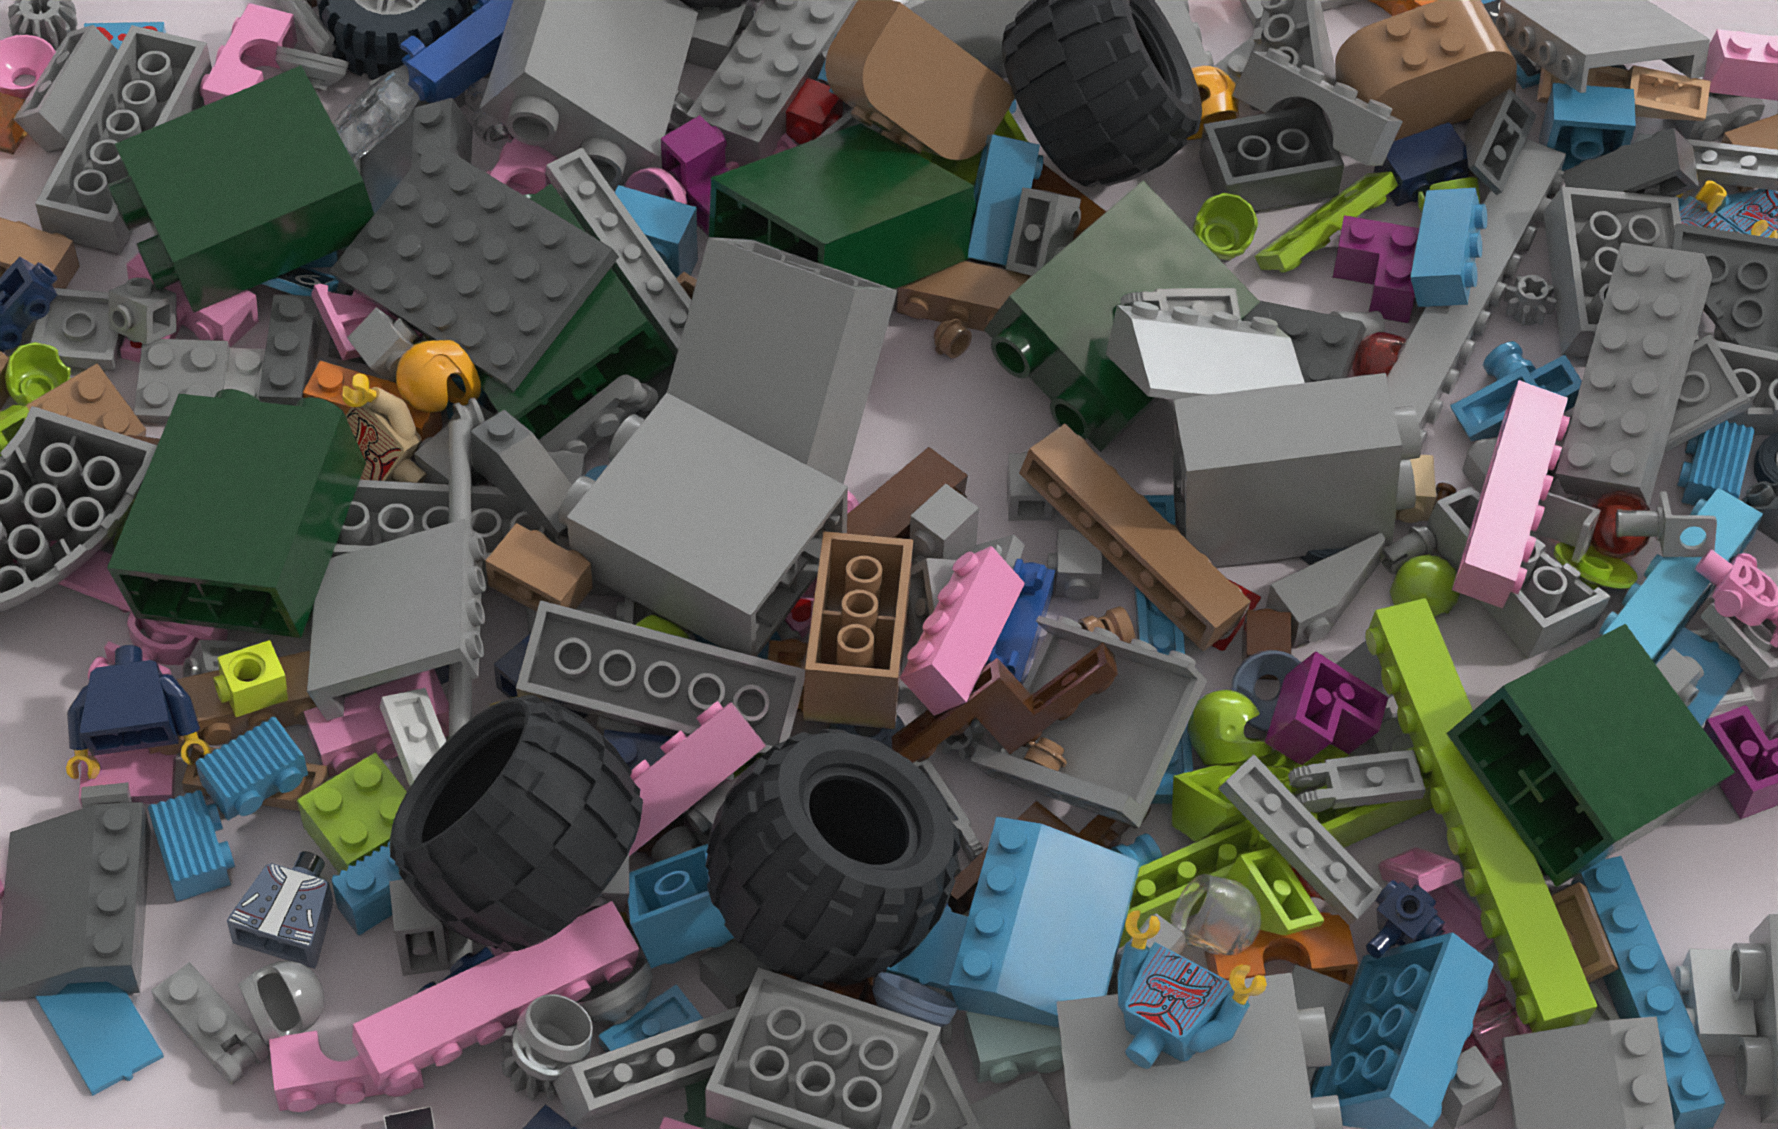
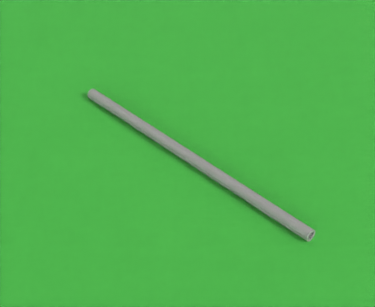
(459, 680)

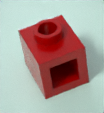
(812, 112)

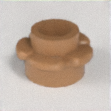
(952, 338)
(1045, 754)

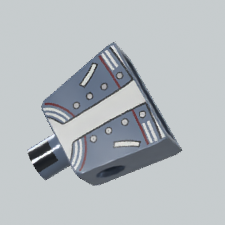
(285, 911)

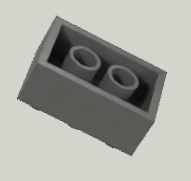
(1273, 157)

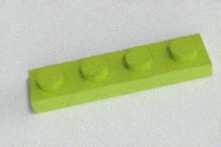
(1316, 229)

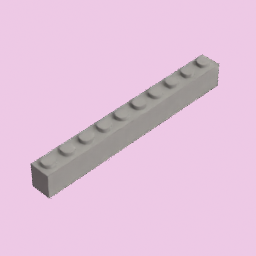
(1446, 332)

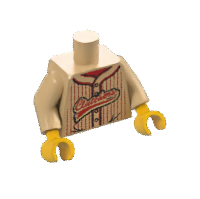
(383, 433)

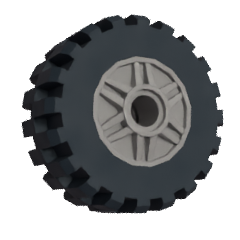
(372, 30)

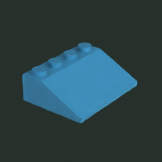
(1041, 923)
(1403, 1033)

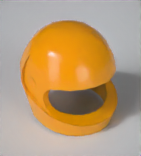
(1216, 96)
(426, 371)

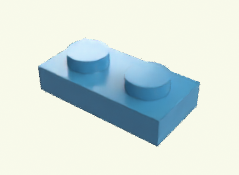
(660, 1015)

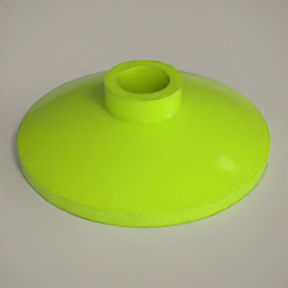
(1597, 569)

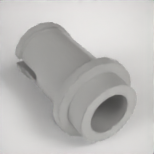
(1417, 543)

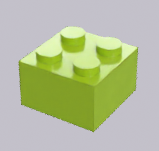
(353, 812)

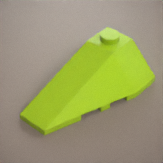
(1204, 810)

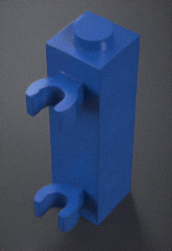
(459, 55)
(1021, 631)

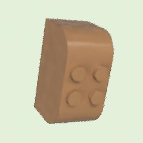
(1429, 63)
(914, 82)
(858, 630)

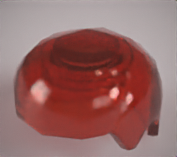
(1377, 354)
(1604, 535)

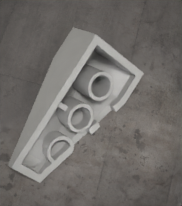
(1301, 33)

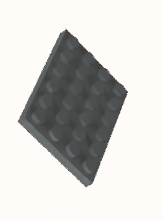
(474, 264)

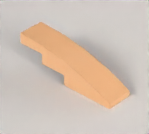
(1655, 91)

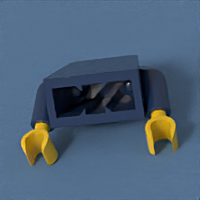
(129, 710)

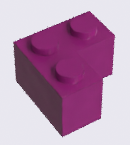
(693, 157)
(1382, 257)
(1323, 707)
(1751, 756)

